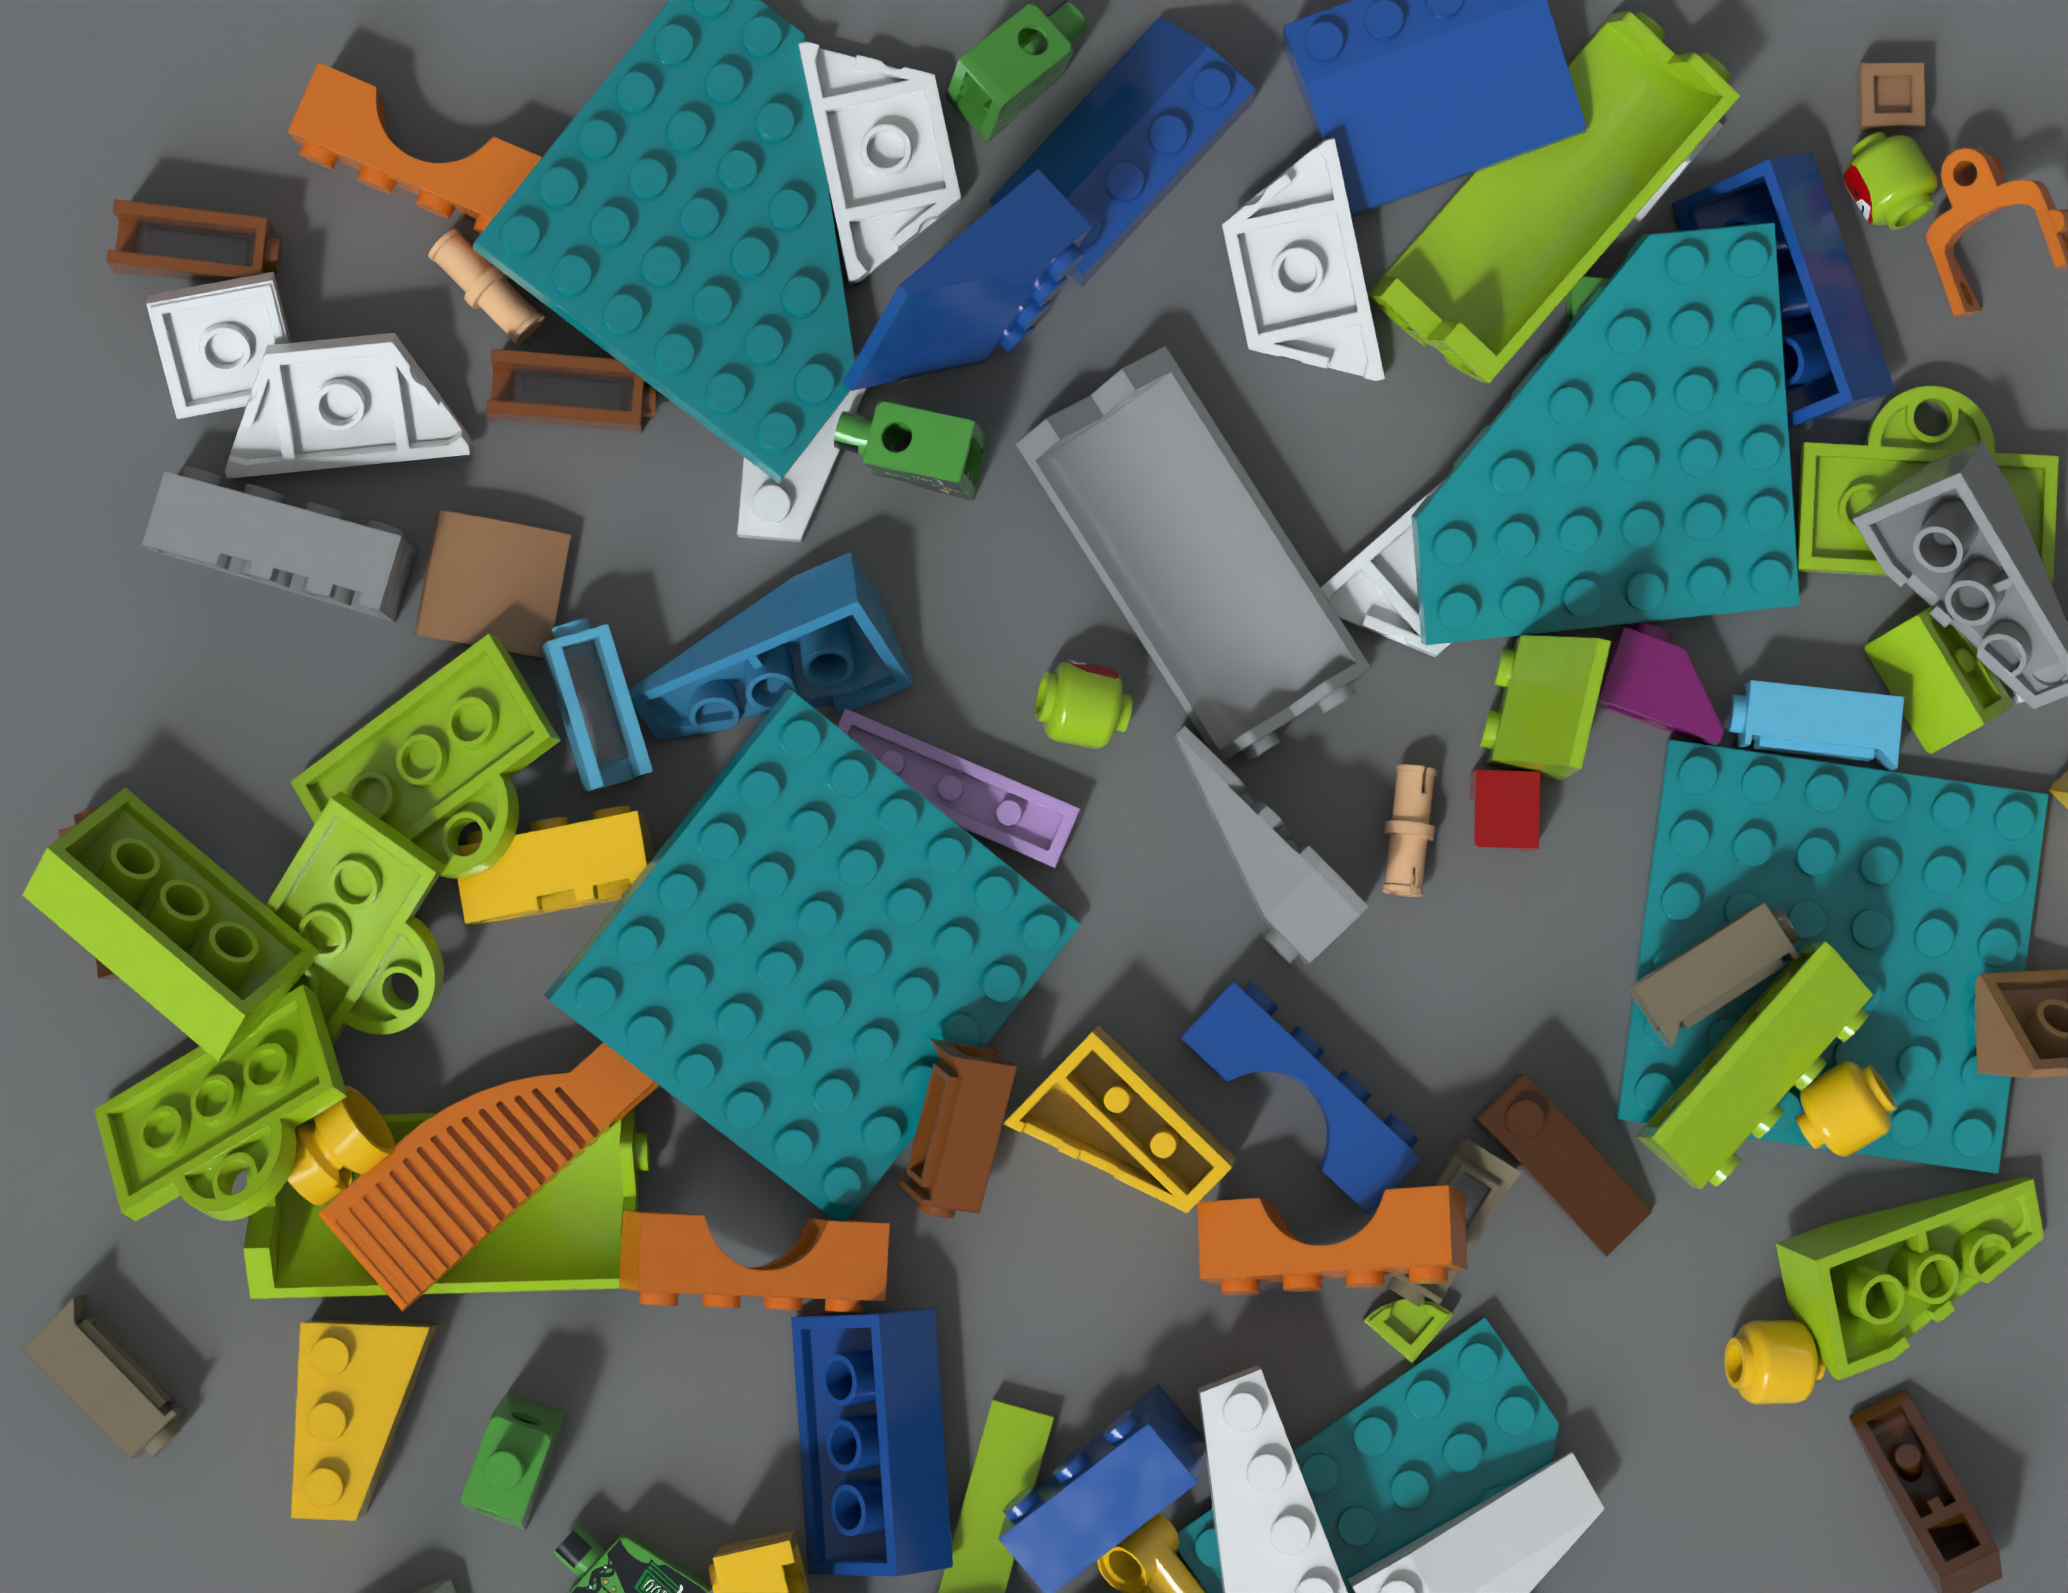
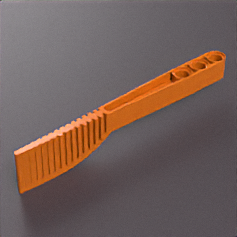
(475, 1169)

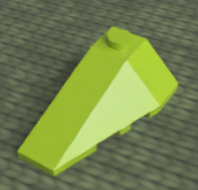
(1891, 1272)

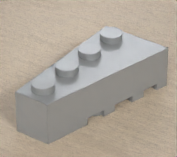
(281, 544)

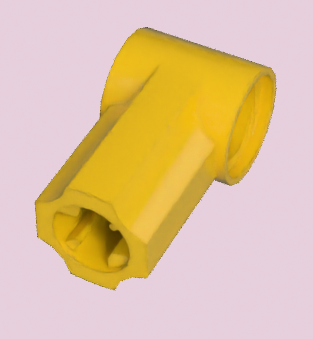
(1148, 1562)

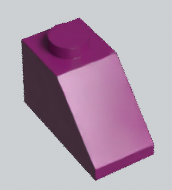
(1657, 685)

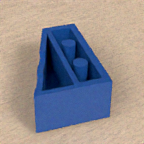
(1104, 1491)

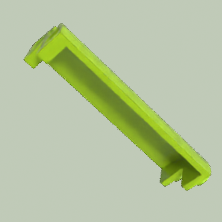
(1538, 222)
(553, 1242)

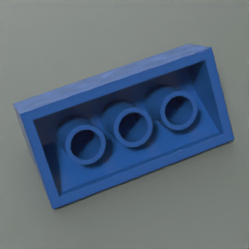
(1138, 136)
(1825, 325)
(872, 1442)

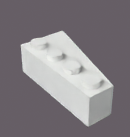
(1259, 1498)

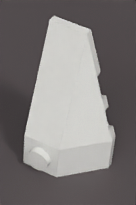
(1498, 1544)

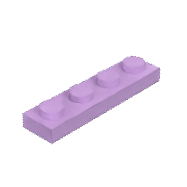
(970, 793)

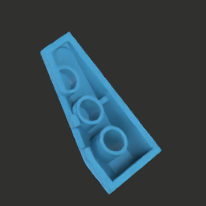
(812, 634)

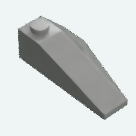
(1971, 557)

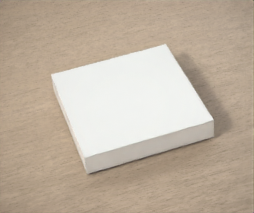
(216, 340)

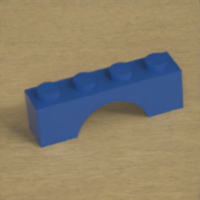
(1361, 1149)

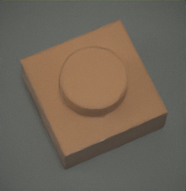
(1891, 96)

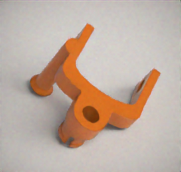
(1978, 199)

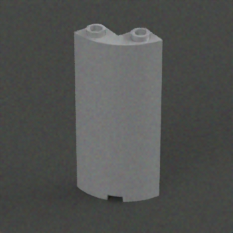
(1194, 557)

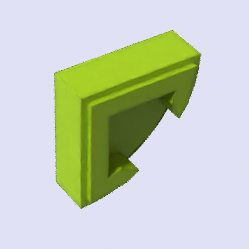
(1407, 1325)

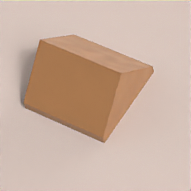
(2022, 1023)

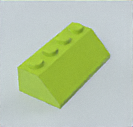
(169, 922)
(1756, 1065)

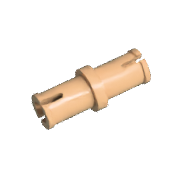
(486, 287)
(1409, 830)

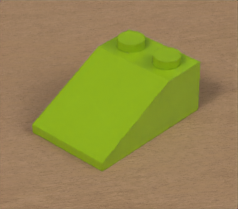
(1545, 704)

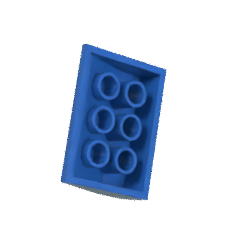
(1431, 89)
(977, 289)

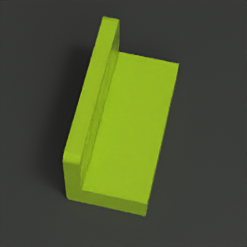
(1940, 679)

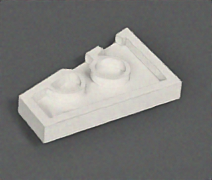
(786, 508)

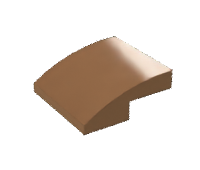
(492, 581)

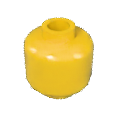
(1846, 1109)
(1773, 1362)

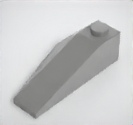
(1289, 884)

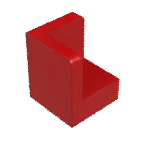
(1506, 809)

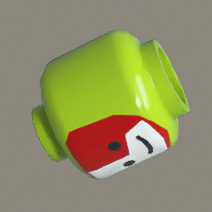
(1890, 180)
(1082, 704)

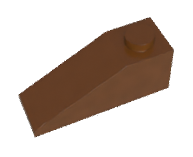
(1562, 1163)
(1927, 1496)

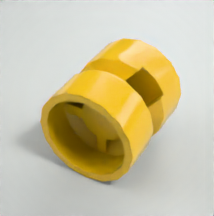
(335, 1144)

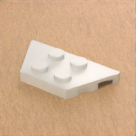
(880, 153)
(1302, 269)
(342, 408)
(1381, 587)

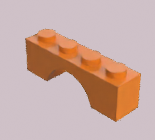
(346, 124)
(1410, 1233)
(829, 1261)

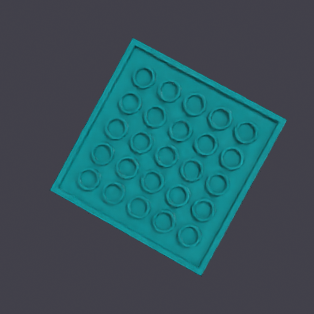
(1892, 870)
(806, 954)

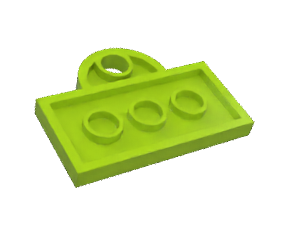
(1846, 478)
(443, 759)
(357, 903)
(210, 1120)

